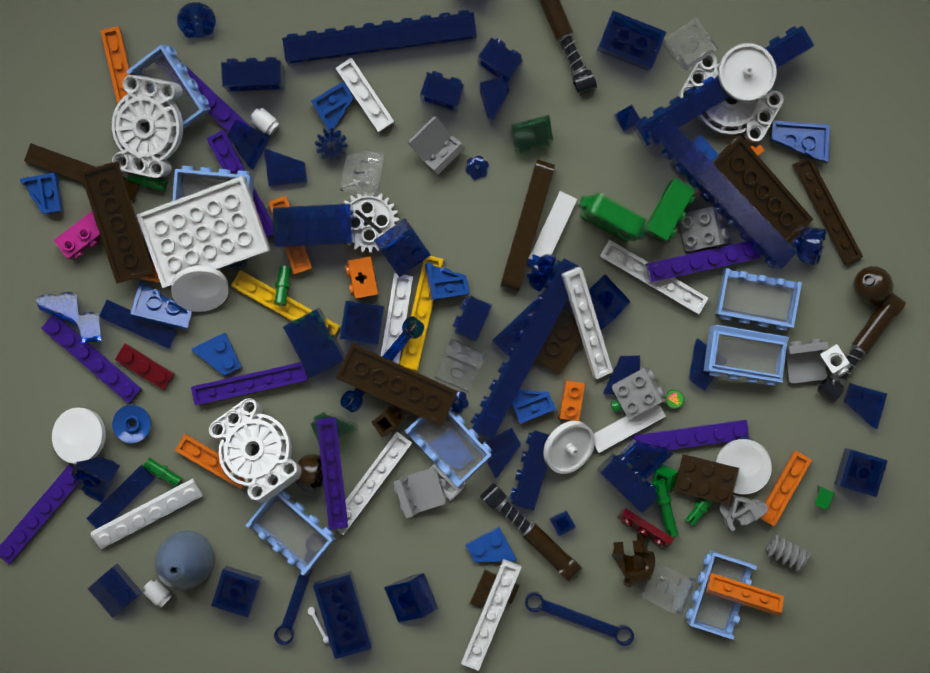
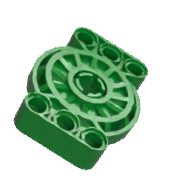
(612, 217)

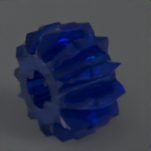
(323, 147)

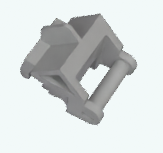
(742, 511)

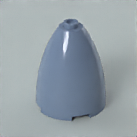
(184, 560)

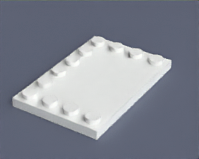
(204, 230)

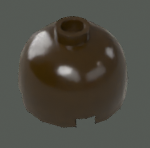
(873, 285)
(311, 473)

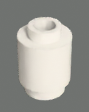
(264, 121)
(157, 593)

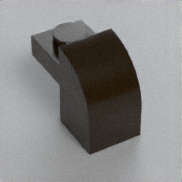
(390, 419)

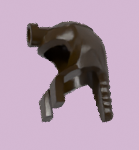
(636, 568)

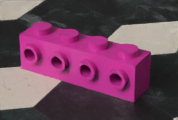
(79, 237)

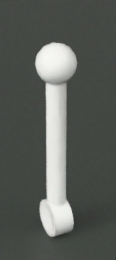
(311, 611)

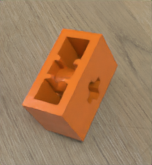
(363, 266)
(571, 400)

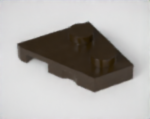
(484, 587)

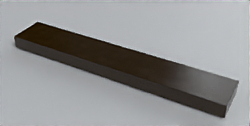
(65, 165)
(827, 210)

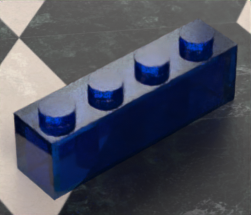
(532, 473)

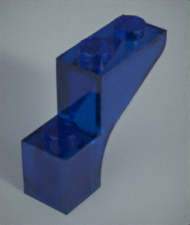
(66, 307)

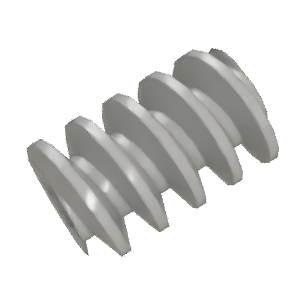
(787, 552)

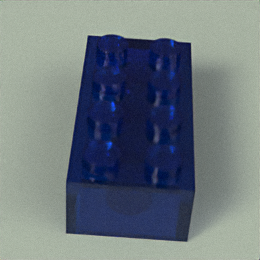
(313, 225)
(343, 615)

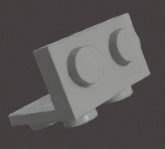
(436, 145)
(703, 229)
(805, 361)
(639, 392)
(419, 492)

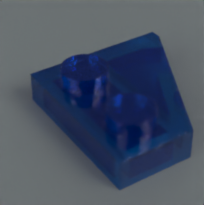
(284, 169)
(624, 367)
(696, 374)
(503, 448)
(645, 457)

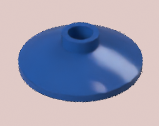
(122, 426)

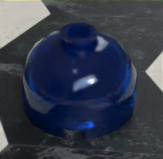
(809, 245)

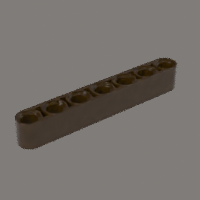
(527, 225)

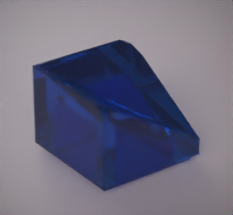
(627, 118)
(562, 522)

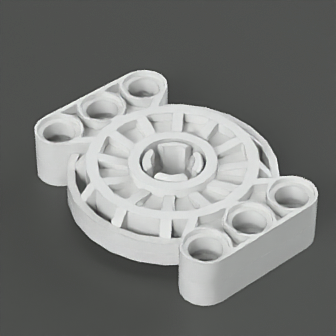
(735, 115)
(164, 121)
(270, 461)

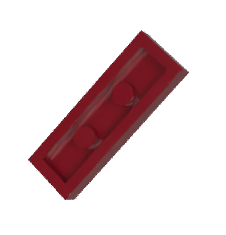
(144, 366)
(644, 528)

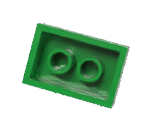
(669, 210)

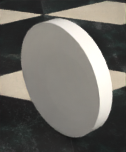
(747, 72)
(199, 288)
(78, 435)
(569, 447)
(753, 463)

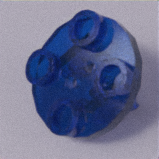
(187, 21)
(541, 270)

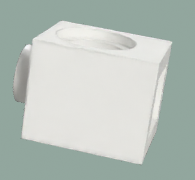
(832, 353)

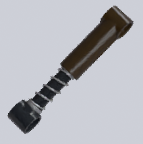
(561, 28)
(832, 386)
(532, 533)

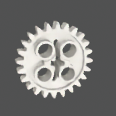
(380, 208)

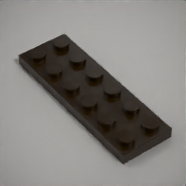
(762, 188)
(117, 221)
(396, 384)

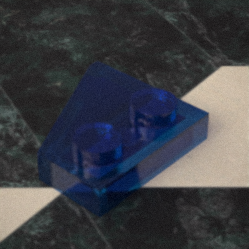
(248, 142)
(866, 403)

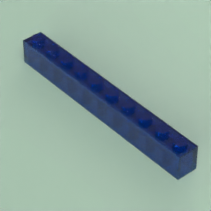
(379, 38)
(711, 93)
(720, 192)
(524, 353)

